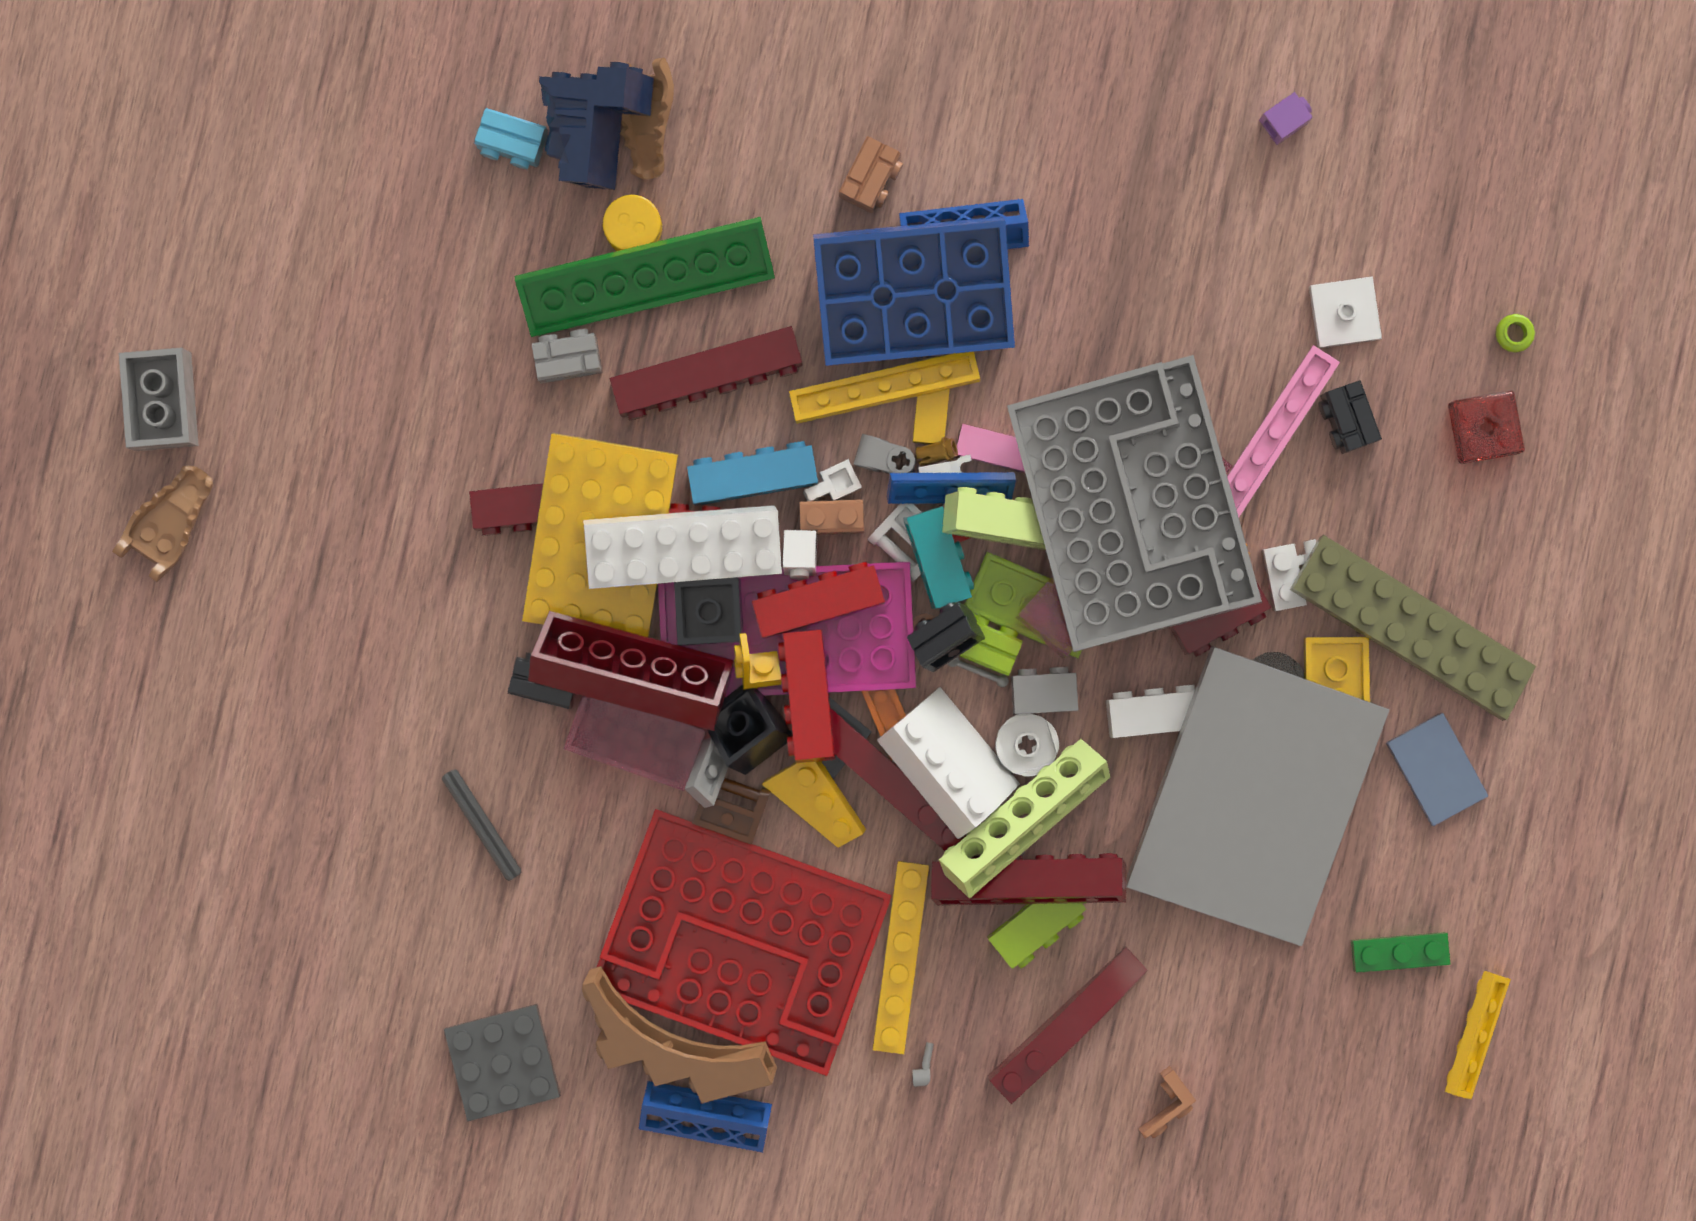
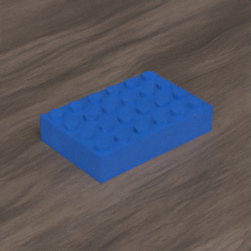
(914, 290)

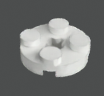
(1011, 735)

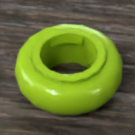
(1502, 336)

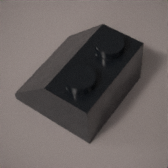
(748, 730)

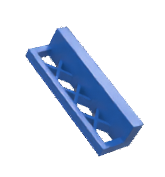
(1016, 226)
(731, 1113)

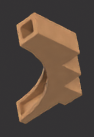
(711, 1069)

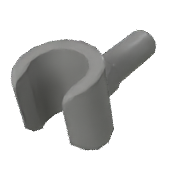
(921, 1077)

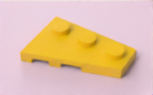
(818, 800)

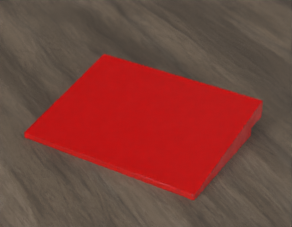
(742, 941)

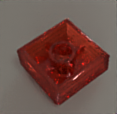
(1477, 445)

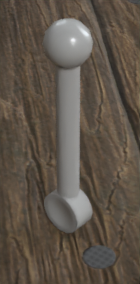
(1002, 680)

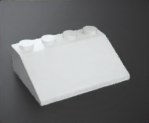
(949, 763)

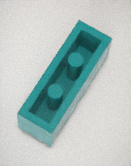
(938, 559)

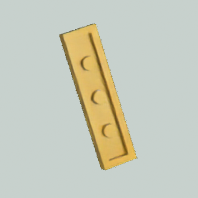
(1477, 1035)

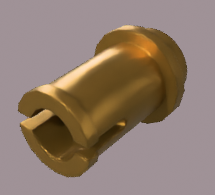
(938, 451)

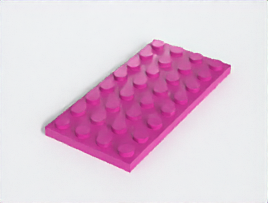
(860, 648)

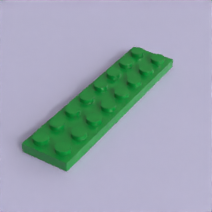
(645, 277)

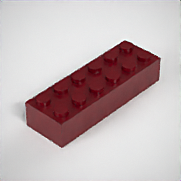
(630, 670)

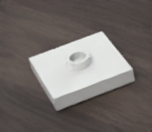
(1345, 312)

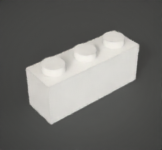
(1148, 713)

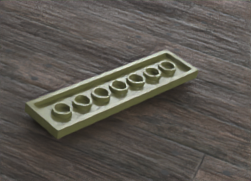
(1413, 628)

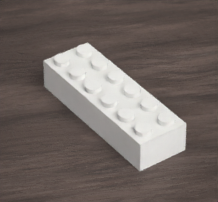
(682, 546)

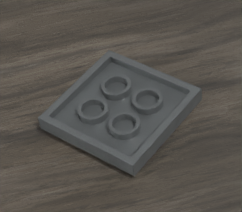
(502, 1062)

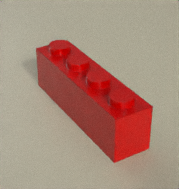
(817, 601)
(807, 696)

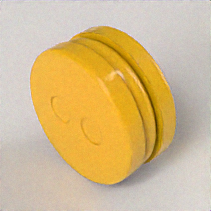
(631, 222)

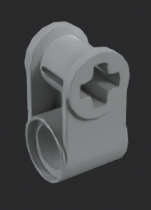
(878, 455)

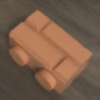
(870, 175)
(832, 517)

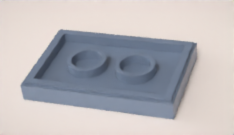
(1437, 769)

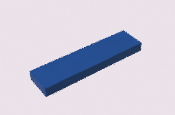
(932, 487)

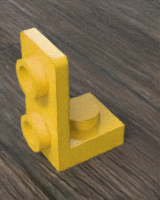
(756, 669)

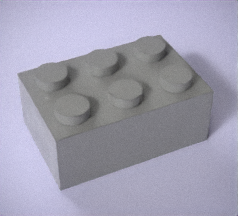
(158, 399)

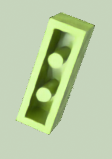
(1031, 928)

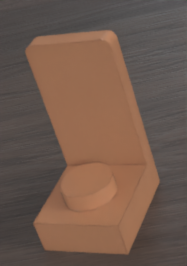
(1182, 1106)

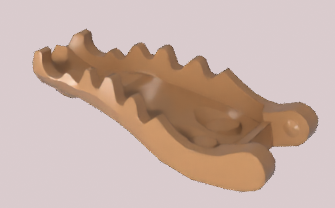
(647, 133)
(165, 523)

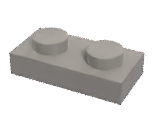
(706, 774)

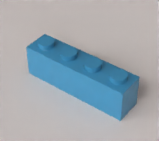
(752, 475)

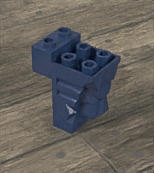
(587, 119)

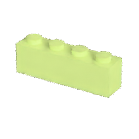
(992, 518)

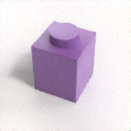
(1286, 117)

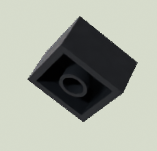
(708, 611)

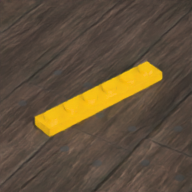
(884, 386)
(900, 957)

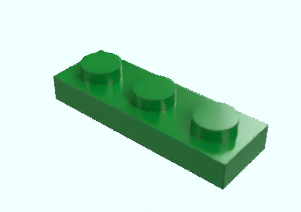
(1400, 952)

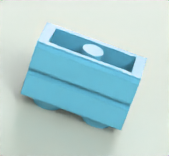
(511, 138)

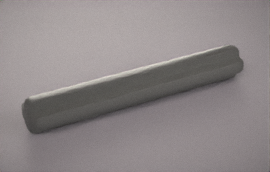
(481, 824)

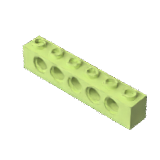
(1021, 833)

